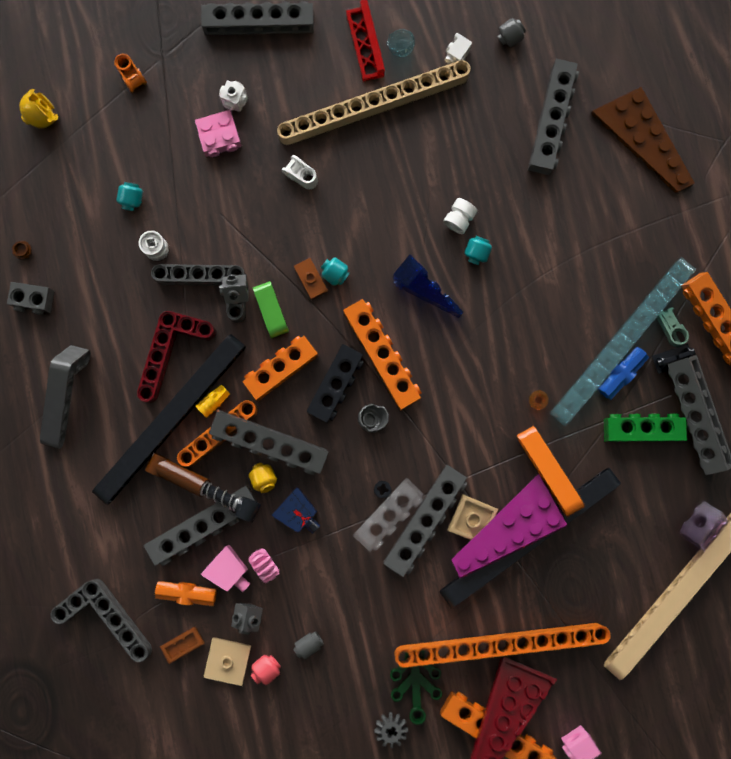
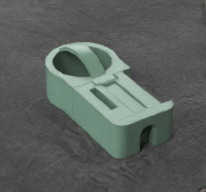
(670, 325)

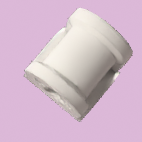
(298, 170)

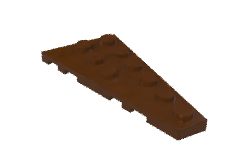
(642, 132)

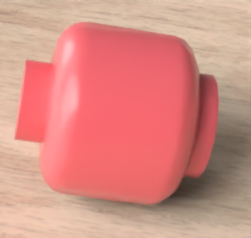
(265, 669)

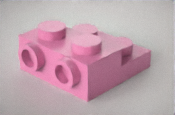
(218, 133)

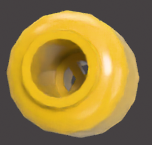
(262, 478)

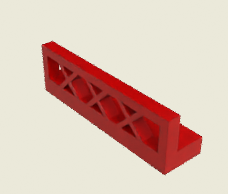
(371, 36)

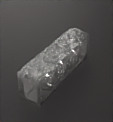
(364, 533)

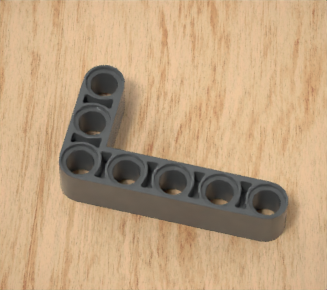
(207, 280)
(59, 393)
(106, 615)

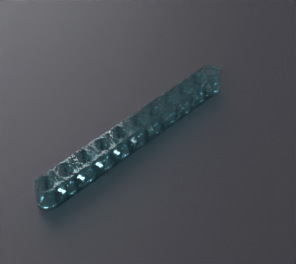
(622, 341)

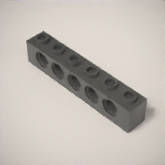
(265, 25)
(566, 72)
(704, 405)
(312, 465)
(156, 547)
(405, 566)

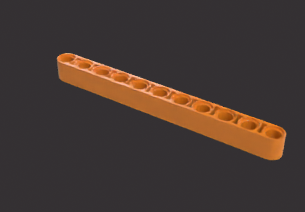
(511, 644)

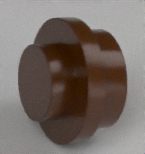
(22, 250)

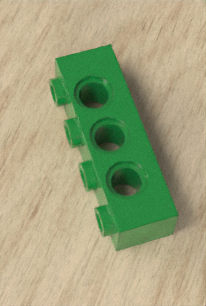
(675, 428)

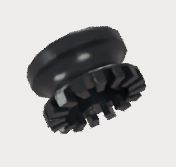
(379, 484)

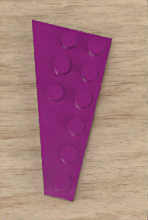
(519, 524)

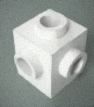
(233, 95)

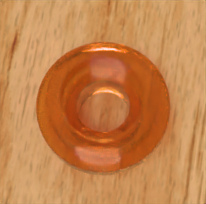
(538, 393)

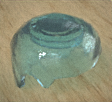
(401, 43)

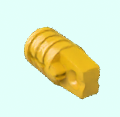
(212, 401)

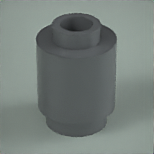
(308, 645)

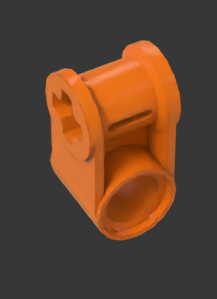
(130, 74)

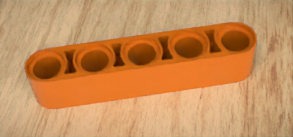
(193, 448)
(550, 471)

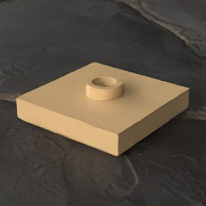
(471, 517)
(227, 661)

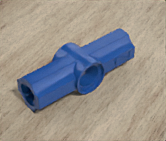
(623, 373)

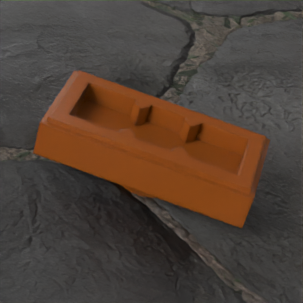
(310, 278)
(182, 645)

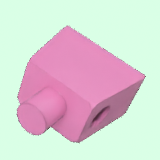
(227, 570)

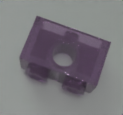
(703, 536)

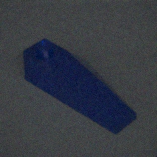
(414, 280)

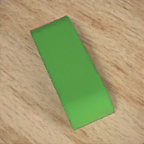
(270, 309)

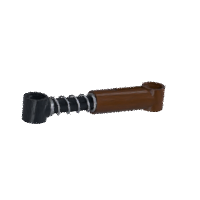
(201, 486)

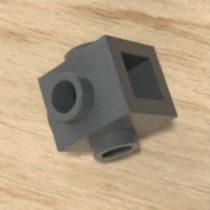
(234, 289)
(246, 618)

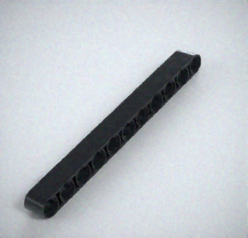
(168, 419)
(590, 493)

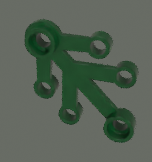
(416, 679)

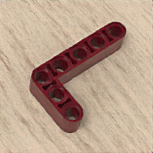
(166, 349)

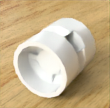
(462, 213)
(153, 245)

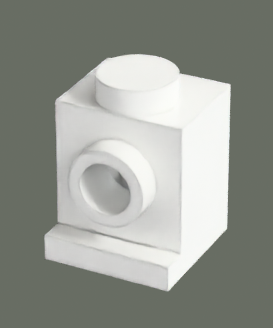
(458, 49)

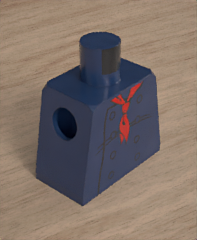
(297, 512)

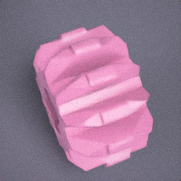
(263, 565)

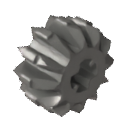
(388, 723)

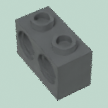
(31, 295)

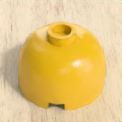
(37, 110)

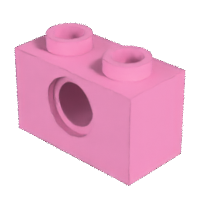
(579, 745)

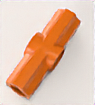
(185, 593)

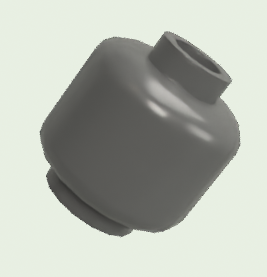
(511, 32)

